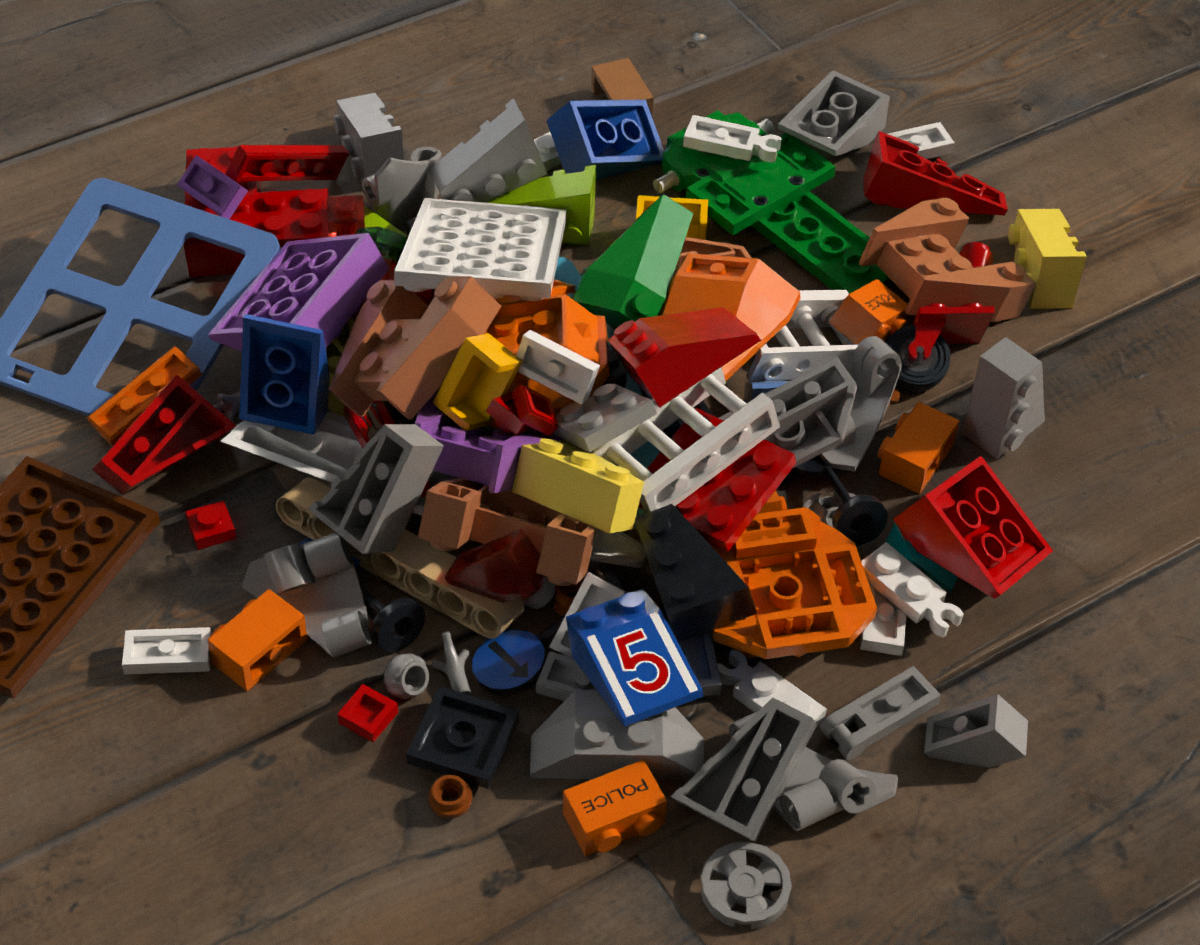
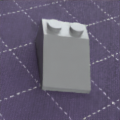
(838, 115)

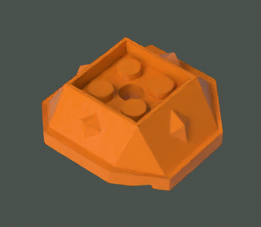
(561, 322)
(803, 586)

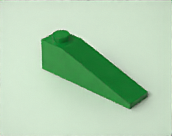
(637, 267)

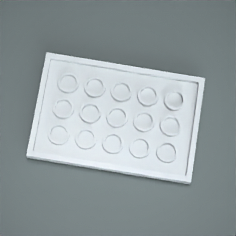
(495, 244)

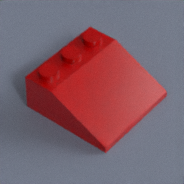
(679, 349)
(975, 530)

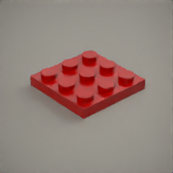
(735, 495)

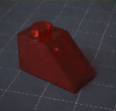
(345, 214)
(499, 568)

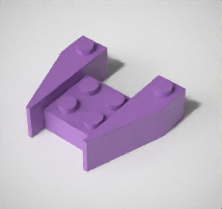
(476, 453)

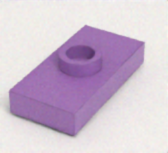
(212, 187)

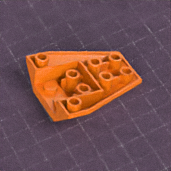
(739, 285)

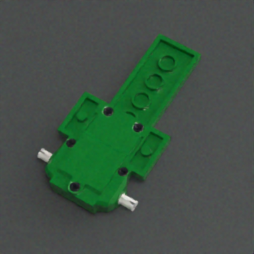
(774, 202)

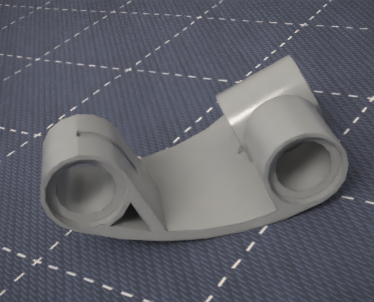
(401, 186)
(876, 375)
(321, 585)
(827, 787)

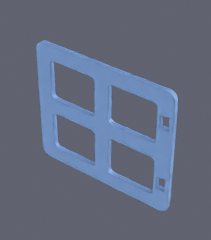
(126, 303)

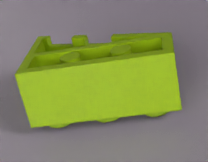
(561, 191)

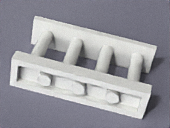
(791, 360)
(703, 459)

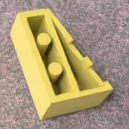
(578, 484)

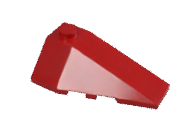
(904, 179)

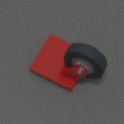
(924, 343)

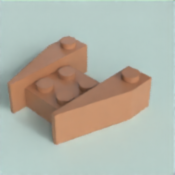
(922, 261)
(406, 347)

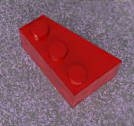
(162, 435)

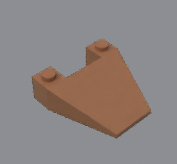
(467, 511)

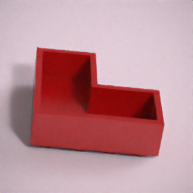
(285, 214)

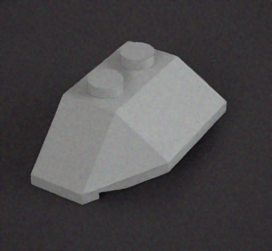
(812, 410)
(589, 740)

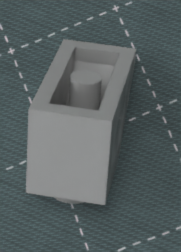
(978, 733)

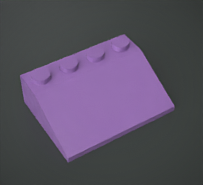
(308, 285)

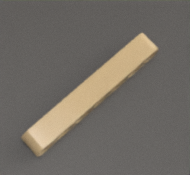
(410, 567)

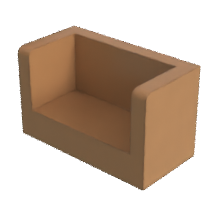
(620, 82)

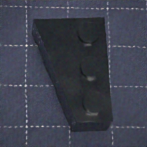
(692, 578)

